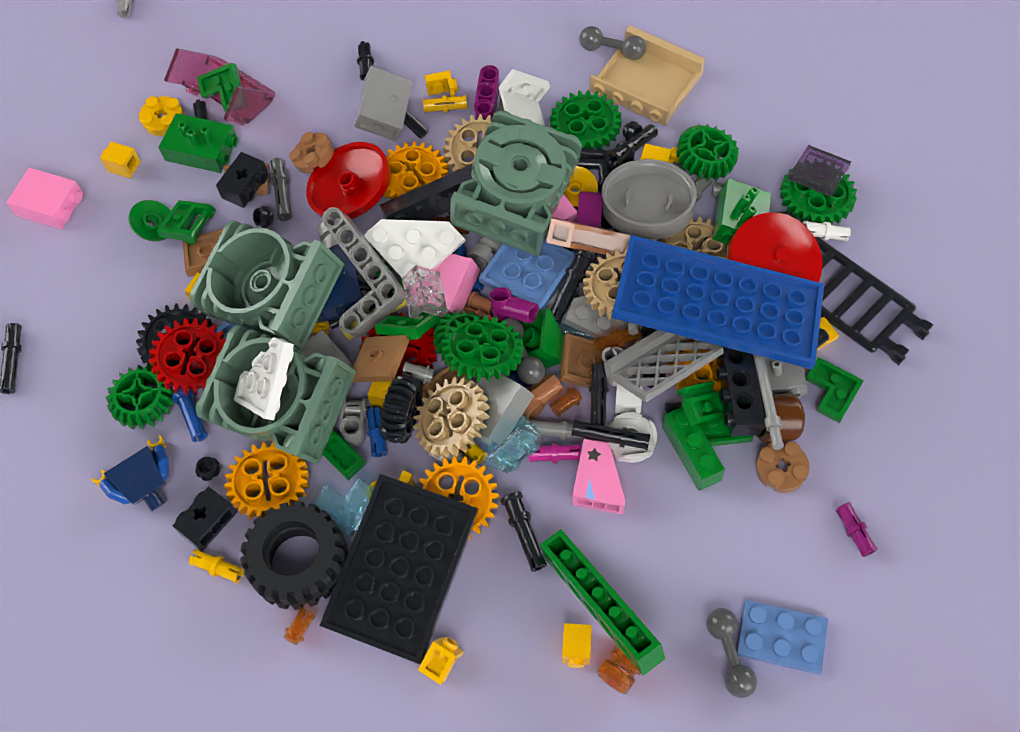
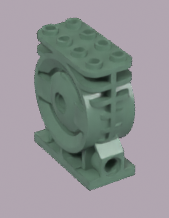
(519, 203)
(275, 279)
(308, 400)

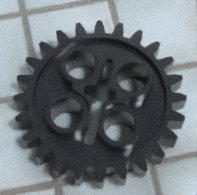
(159, 322)

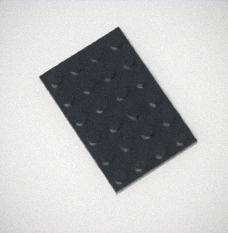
(400, 568)

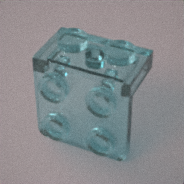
(520, 443)

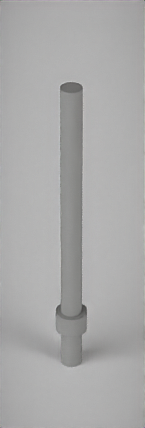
(772, 421)

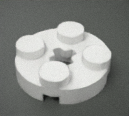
(636, 423)

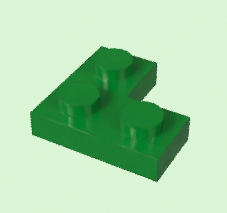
(220, 81)
(411, 327)
(840, 388)

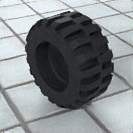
(271, 533)

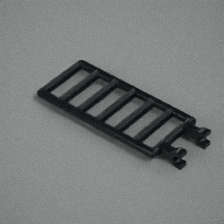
(895, 351)

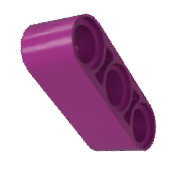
(487, 92)
(590, 209)

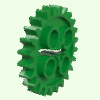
(587, 118)
(816, 206)
(482, 348)

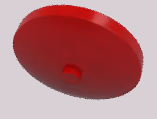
(350, 180)
(778, 245)

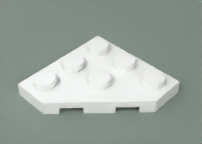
(414, 243)
(262, 385)

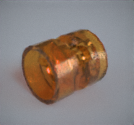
(615, 677)

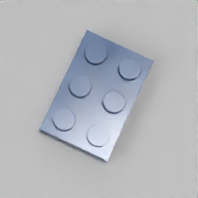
(782, 637)

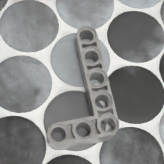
(367, 268)

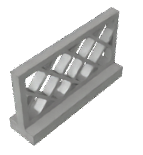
(655, 349)

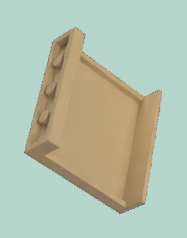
(653, 83)

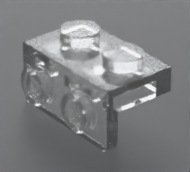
(424, 292)

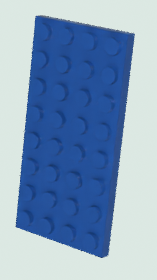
(720, 301)

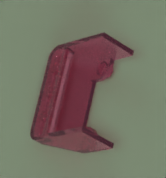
(246, 100)

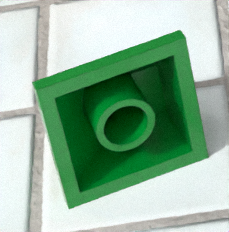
(543, 338)

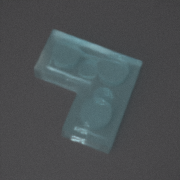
(346, 510)

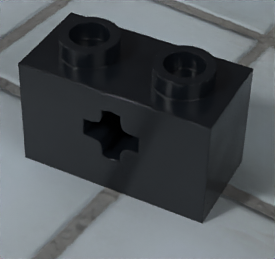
(242, 179)
(202, 531)

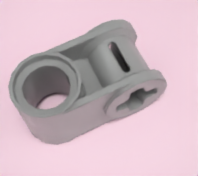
(354, 416)

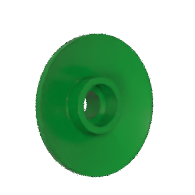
(147, 212)

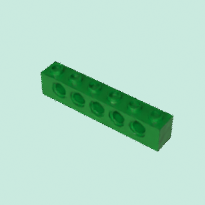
(603, 602)

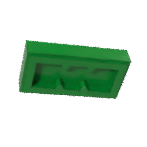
(343, 456)

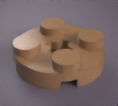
(304, 156)
(775, 478)

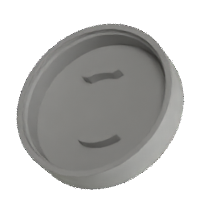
(648, 199)

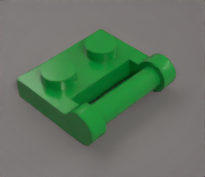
(181, 217)

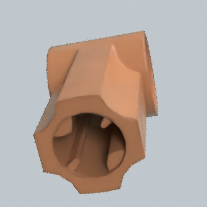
(543, 393)

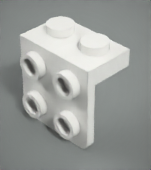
(522, 95)

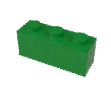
(693, 449)

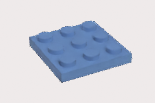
(528, 275)

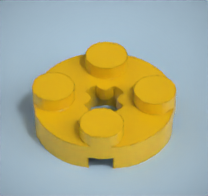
(153, 108)

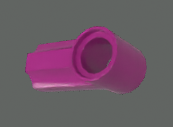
(507, 306)

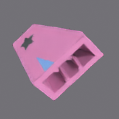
(597, 479)

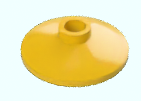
(582, 181)

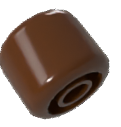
(792, 417)

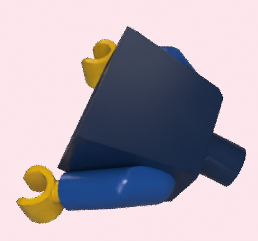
(138, 477)

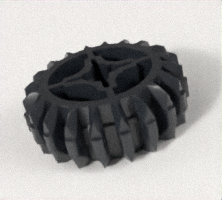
(400, 408)

